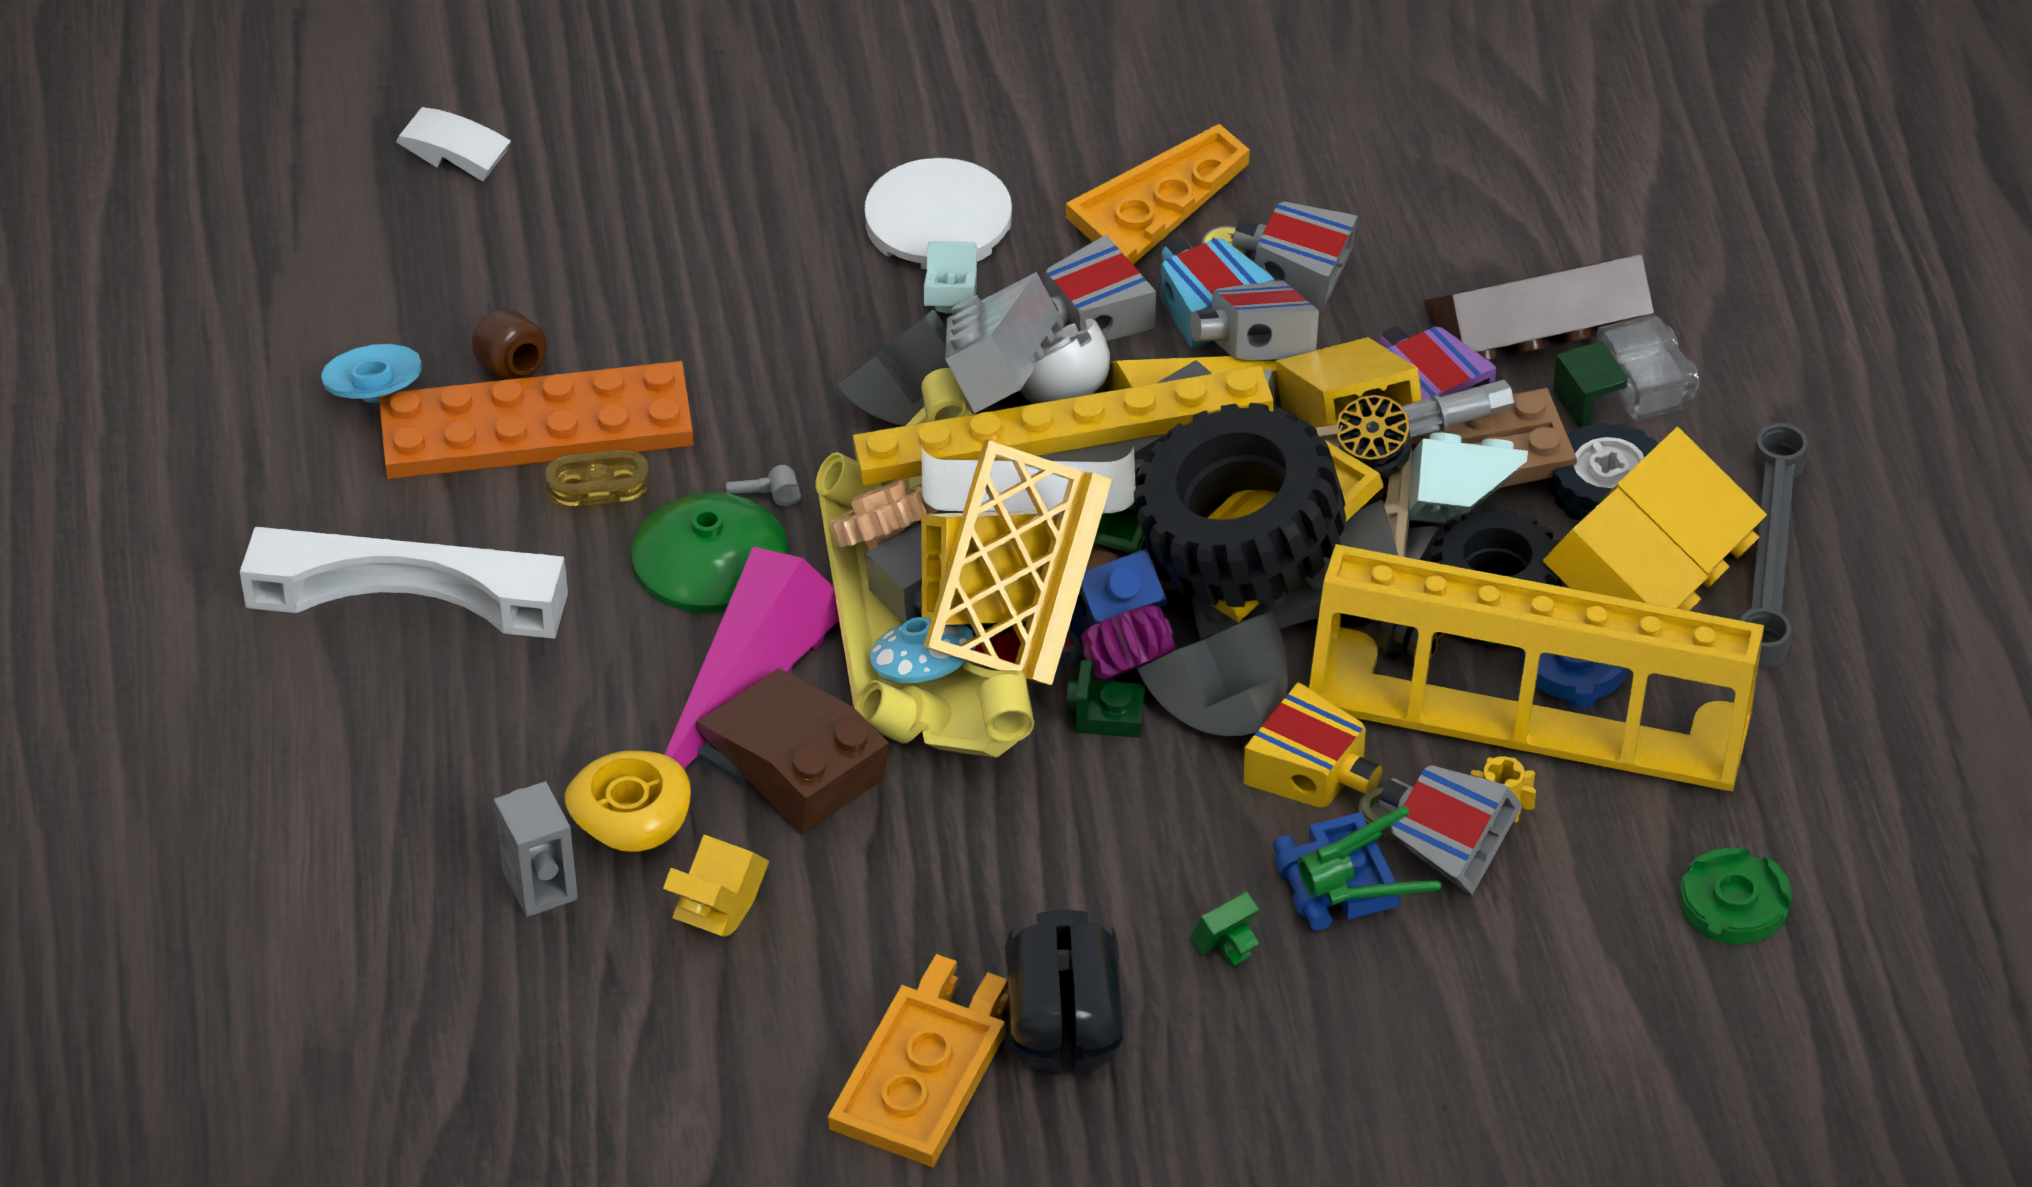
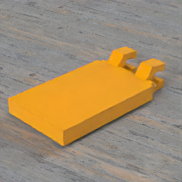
(922, 1065)

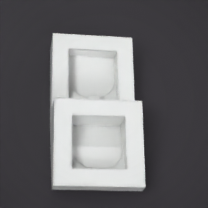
(463, 142)

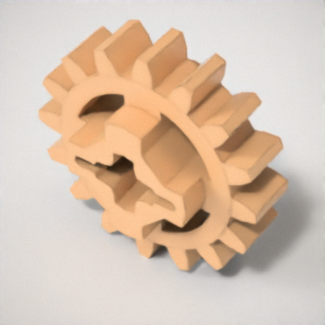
(880, 515)

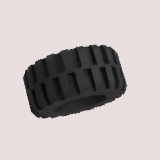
(1252, 553)

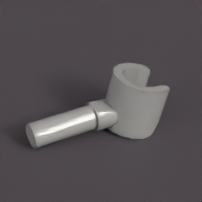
(780, 482)

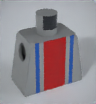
(1301, 247)
(1102, 287)
(1258, 321)
(1452, 821)

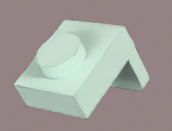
(950, 274)

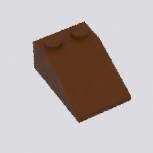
(798, 747)

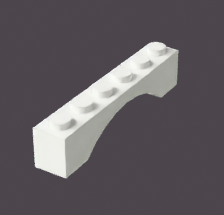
(303, 569)

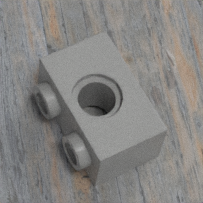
(536, 848)

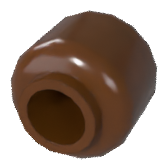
(509, 345)

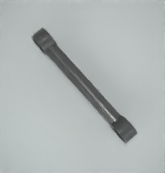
(1773, 535)

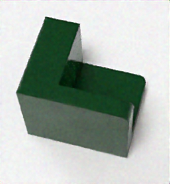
(1586, 375)

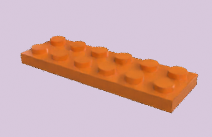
(534, 419)

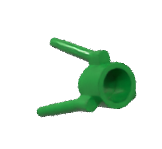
(1331, 867)

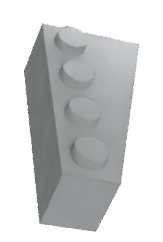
(999, 340)

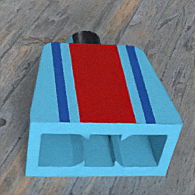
(1194, 274)

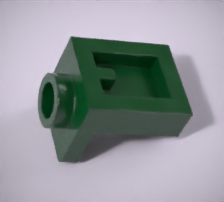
(1105, 706)

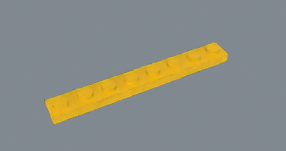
(1058, 423)

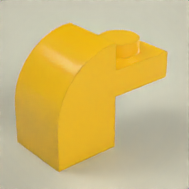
(717, 887)

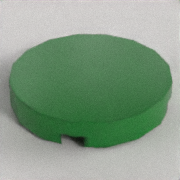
(1735, 896)

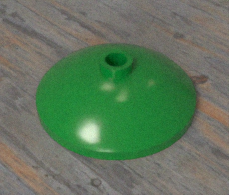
(698, 547)

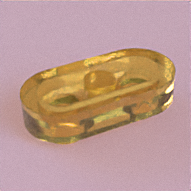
(597, 477)

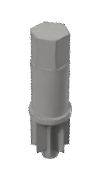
(1456, 408)

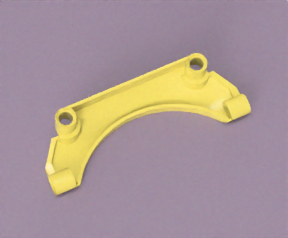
(961, 712)

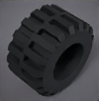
(1497, 546)

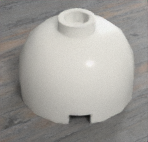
(1071, 365)

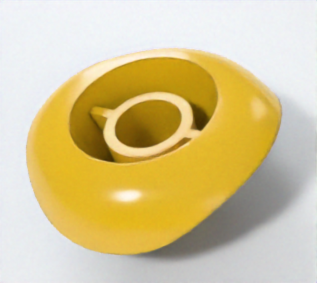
(630, 799)

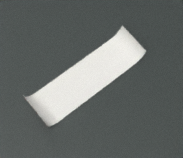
(949, 481)

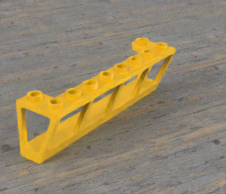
(1539, 621)

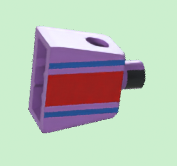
(1441, 359)

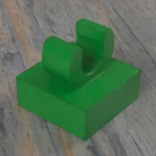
(1228, 929)

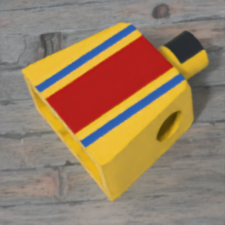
(1309, 751)

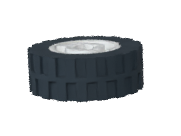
(1603, 459)

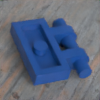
(1368, 866)

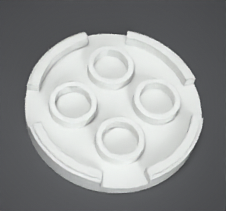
(936, 203)

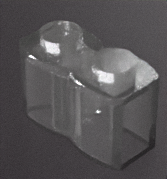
(1656, 370)

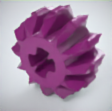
(1127, 641)

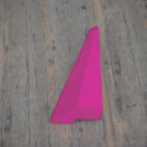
(769, 624)

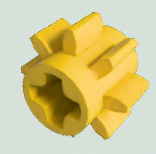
(1512, 774)

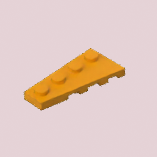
(1160, 193)

